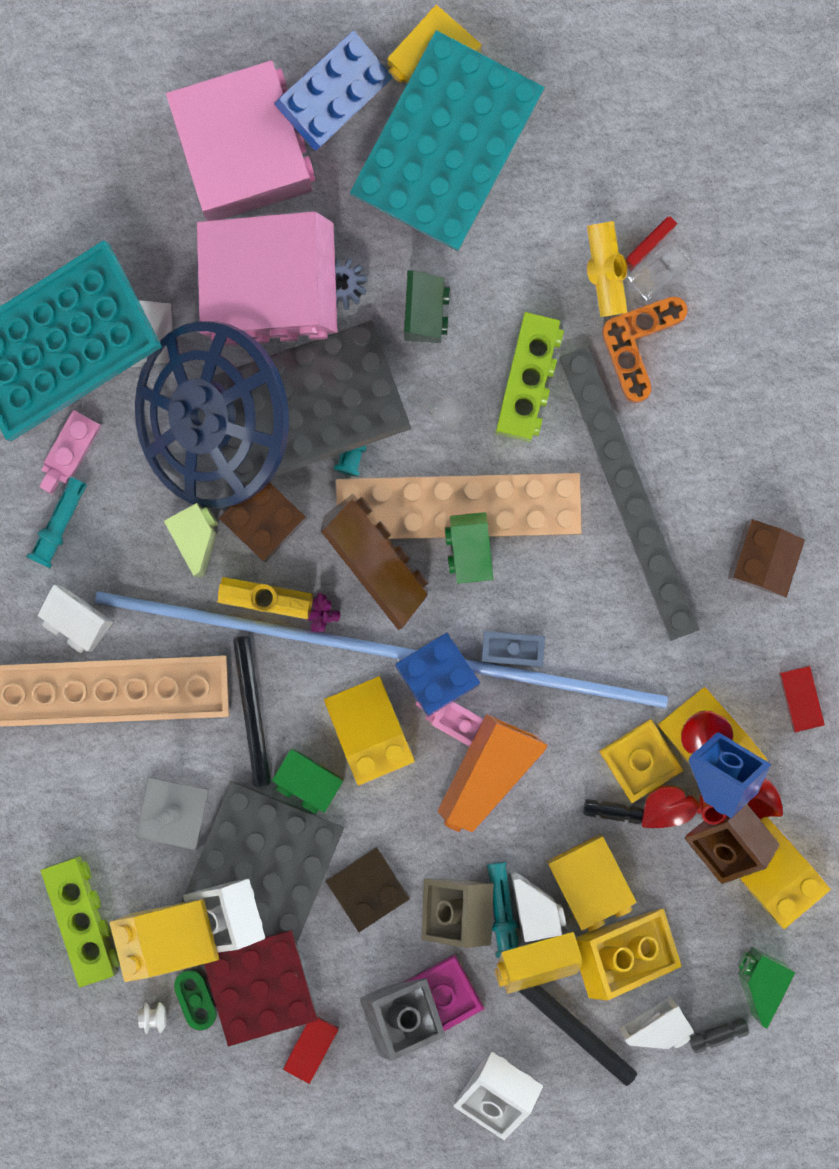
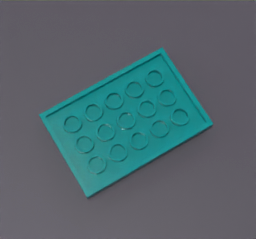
(447, 140)
(68, 338)

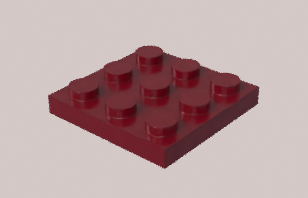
(261, 989)

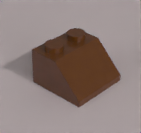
(766, 558)
(734, 846)

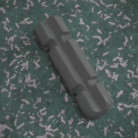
(719, 1035)

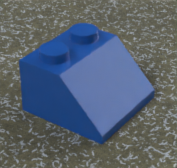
(727, 774)

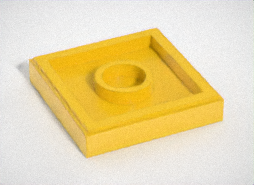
(641, 760)

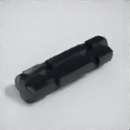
(613, 811)

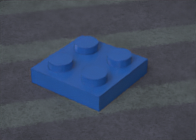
(437, 674)

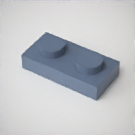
(513, 648)

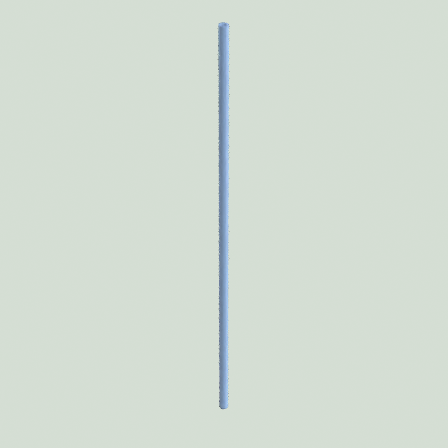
(374, 648)

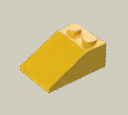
(701, 701)
(369, 730)
(788, 882)
(163, 940)
(627, 954)

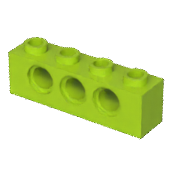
(532, 329)
(85, 968)

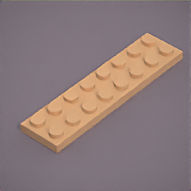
(512, 503)
(114, 691)

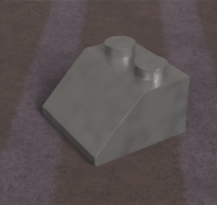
(402, 1018)

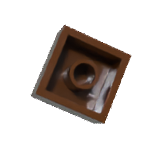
(264, 521)

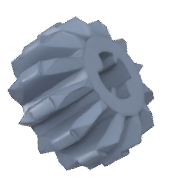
(353, 283)

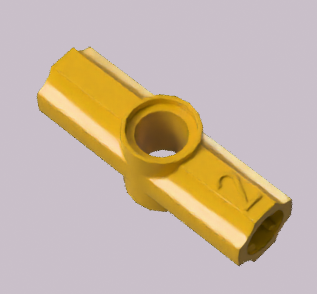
(607, 269)
(246, 593)

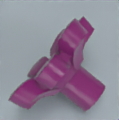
(322, 613)

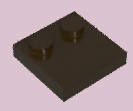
(367, 889)

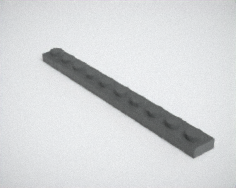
(629, 493)

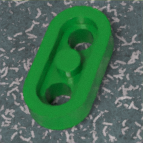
(195, 998)

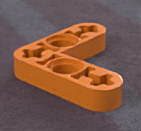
(633, 332)

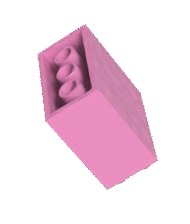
(240, 142)
(269, 276)

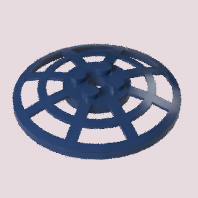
(219, 414)

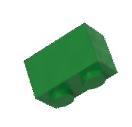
(471, 548)
(307, 781)

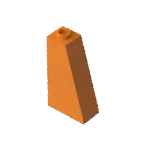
(488, 772)

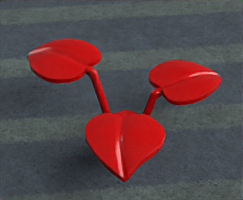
(668, 804)

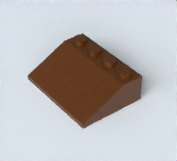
(375, 559)

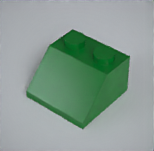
(763, 983)

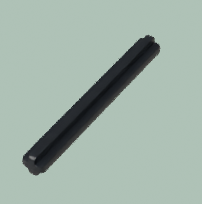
(251, 711)
(580, 1034)

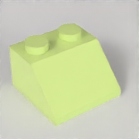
(194, 536)

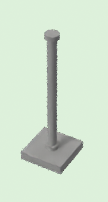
(172, 813)

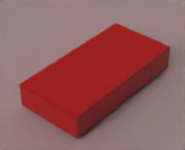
(650, 243)
(801, 699)
(310, 1049)

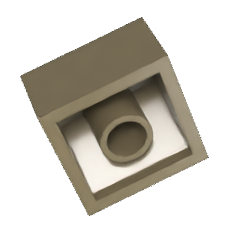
(457, 912)

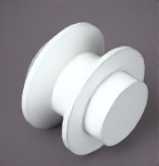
(152, 1018)

